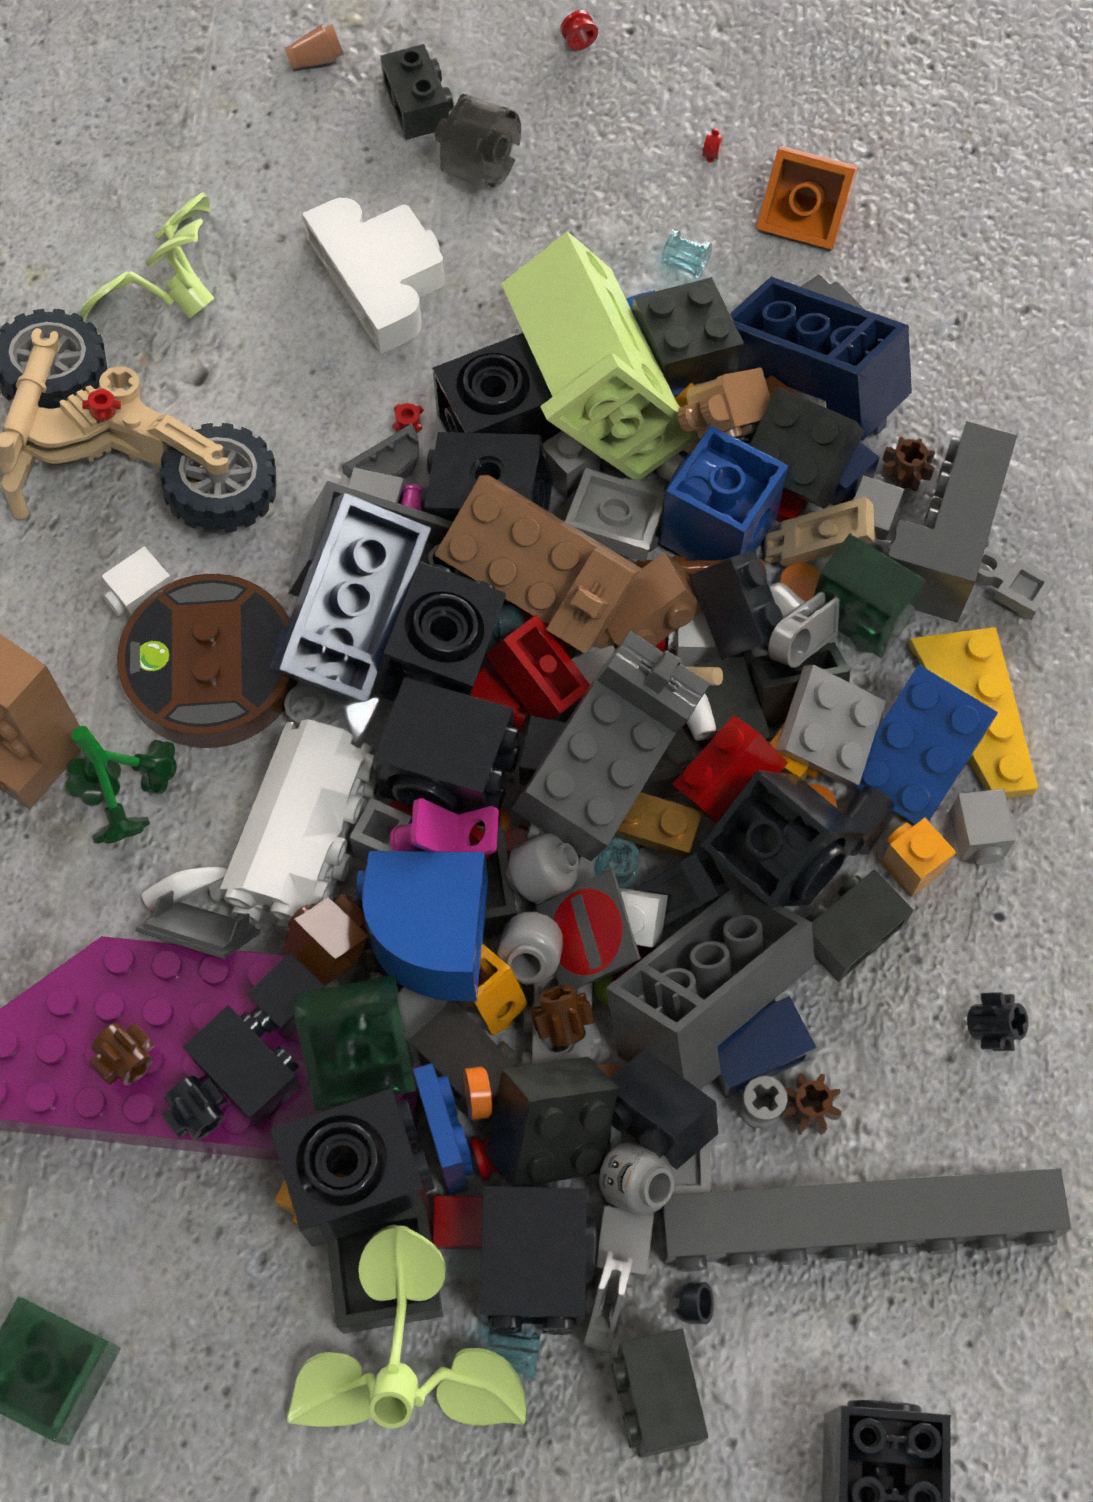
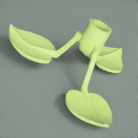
(185, 285)
(336, 1393)

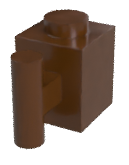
(328, 937)

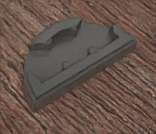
(391, 456)

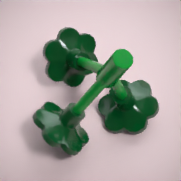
(98, 776)

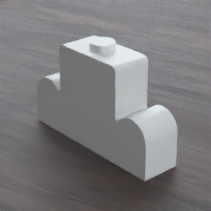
(378, 265)

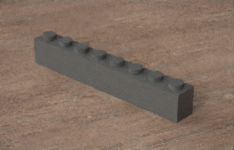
(864, 1217)

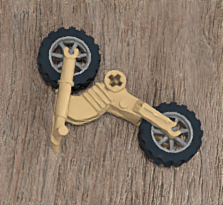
(53, 427)

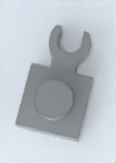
(1018, 587)

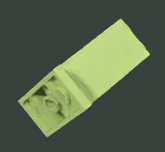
(595, 359)

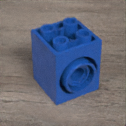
(721, 499)

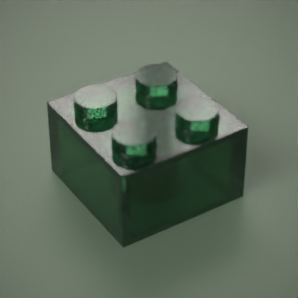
(873, 594)
(354, 1041)
(50, 1370)

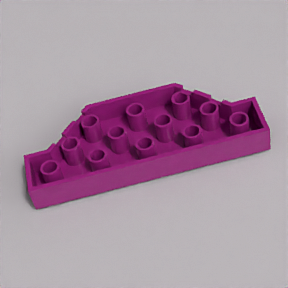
(171, 997)

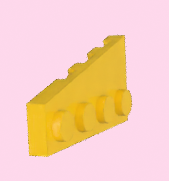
(977, 666)

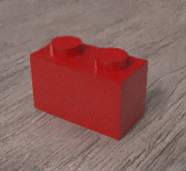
(538, 670)
(726, 767)

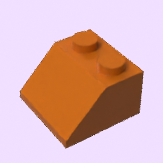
(806, 197)

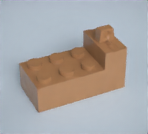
(538, 562)
(33, 726)

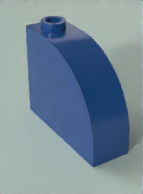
(427, 919)

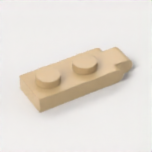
(820, 532)

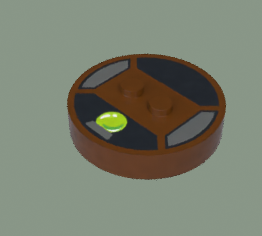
(201, 660)

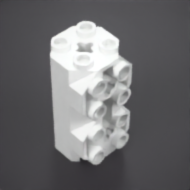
(300, 824)

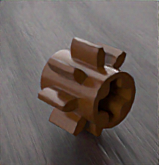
(908, 463)
(562, 1015)
(122, 1053)
(815, 1091)

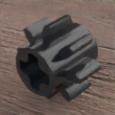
(997, 1021)
(194, 1108)

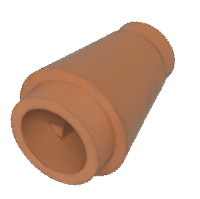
(315, 48)

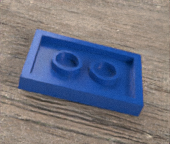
(925, 744)
(445, 1128)

